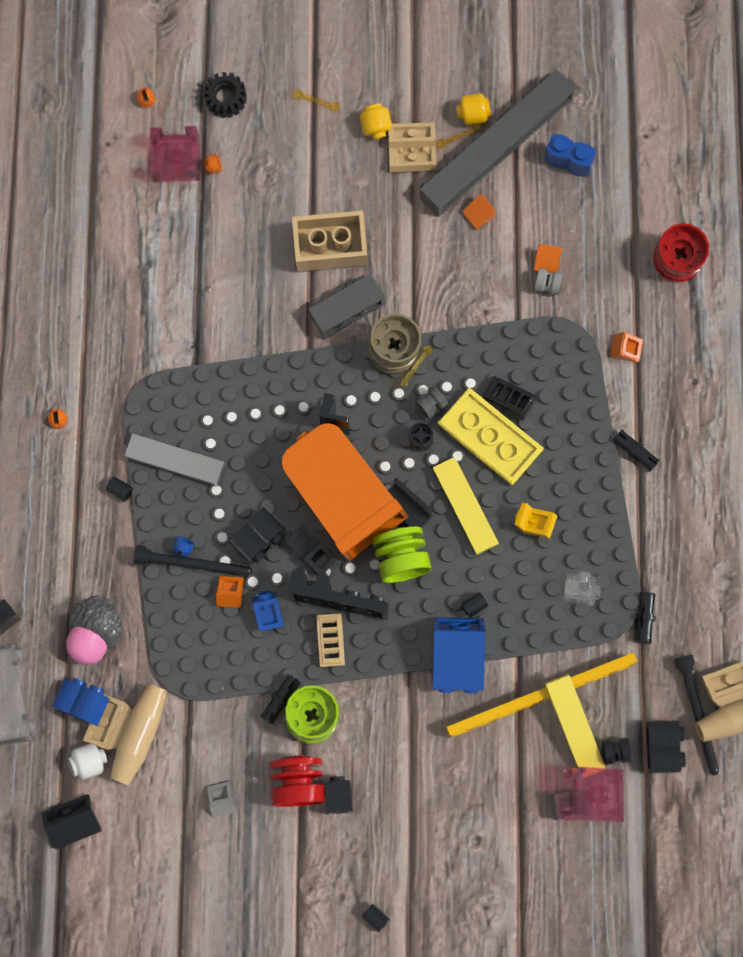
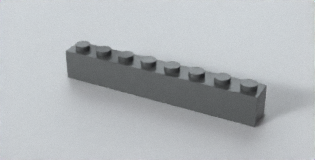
(497, 142)

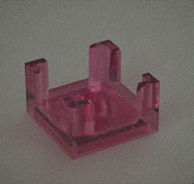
(175, 155)
(596, 794)

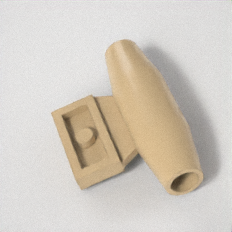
(726, 692)
(128, 731)

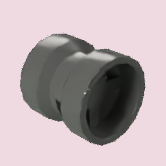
(431, 402)

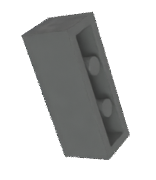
(346, 305)

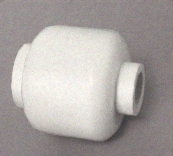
(87, 761)

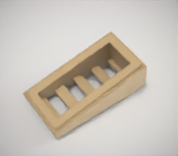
(330, 618)

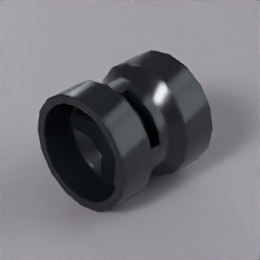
(421, 431)
(616, 751)

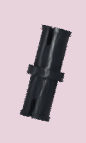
(636, 450)
(645, 618)
(280, 699)

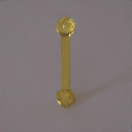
(335, 106)
(441, 143)
(427, 350)

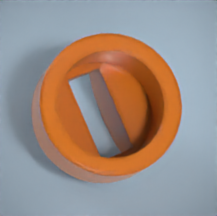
(147, 104)
(212, 164)
(62, 418)

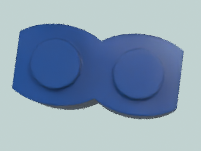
(575, 157)
(80, 701)

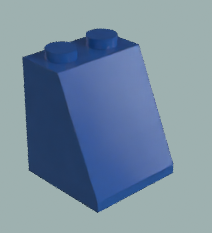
(459, 654)

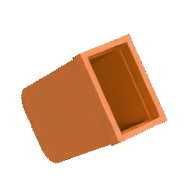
(341, 489)

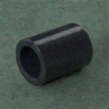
(119, 489)
(474, 605)
(375, 917)

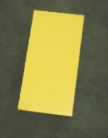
(490, 436)

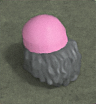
(93, 630)

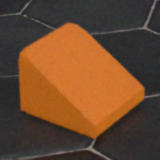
(479, 212)
(547, 258)
(626, 347)
(229, 591)

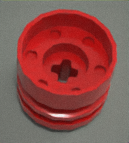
(684, 240)
(297, 781)

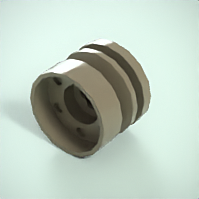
(394, 331)

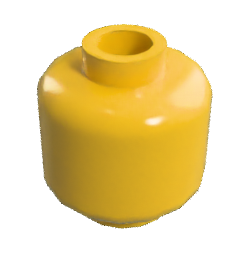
(473, 109)
(375, 121)

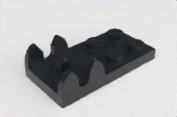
(321, 594)

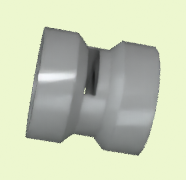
(553, 284)

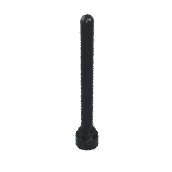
(145, 556)
(685, 666)

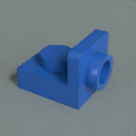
(267, 610)

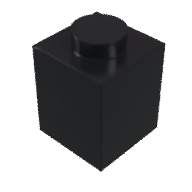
(338, 796)

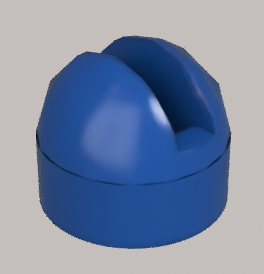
(184, 545)

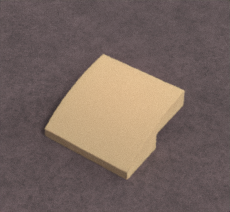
(412, 147)

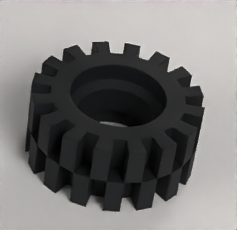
(220, 83)

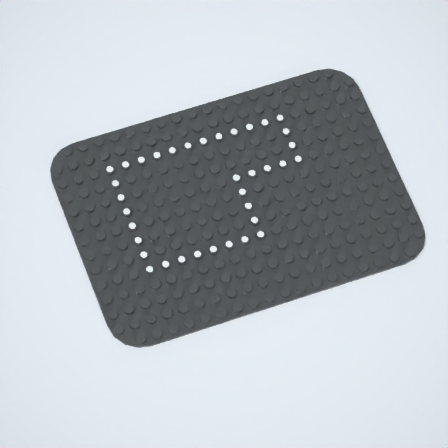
(258, 408)

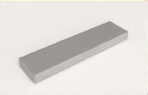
(174, 459)

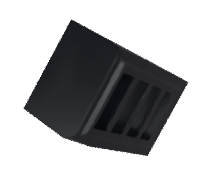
(513, 389)

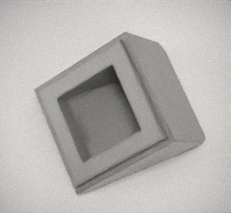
(221, 799)

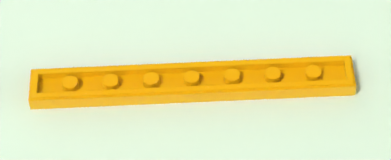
(539, 696)

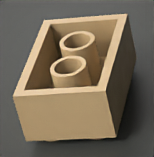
(330, 241)

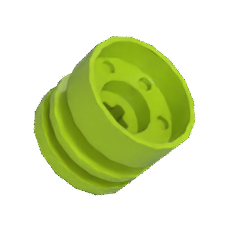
(400, 549)
(309, 700)

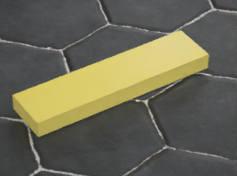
(465, 506)
(574, 723)

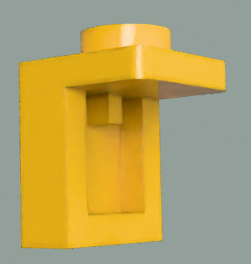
(535, 521)

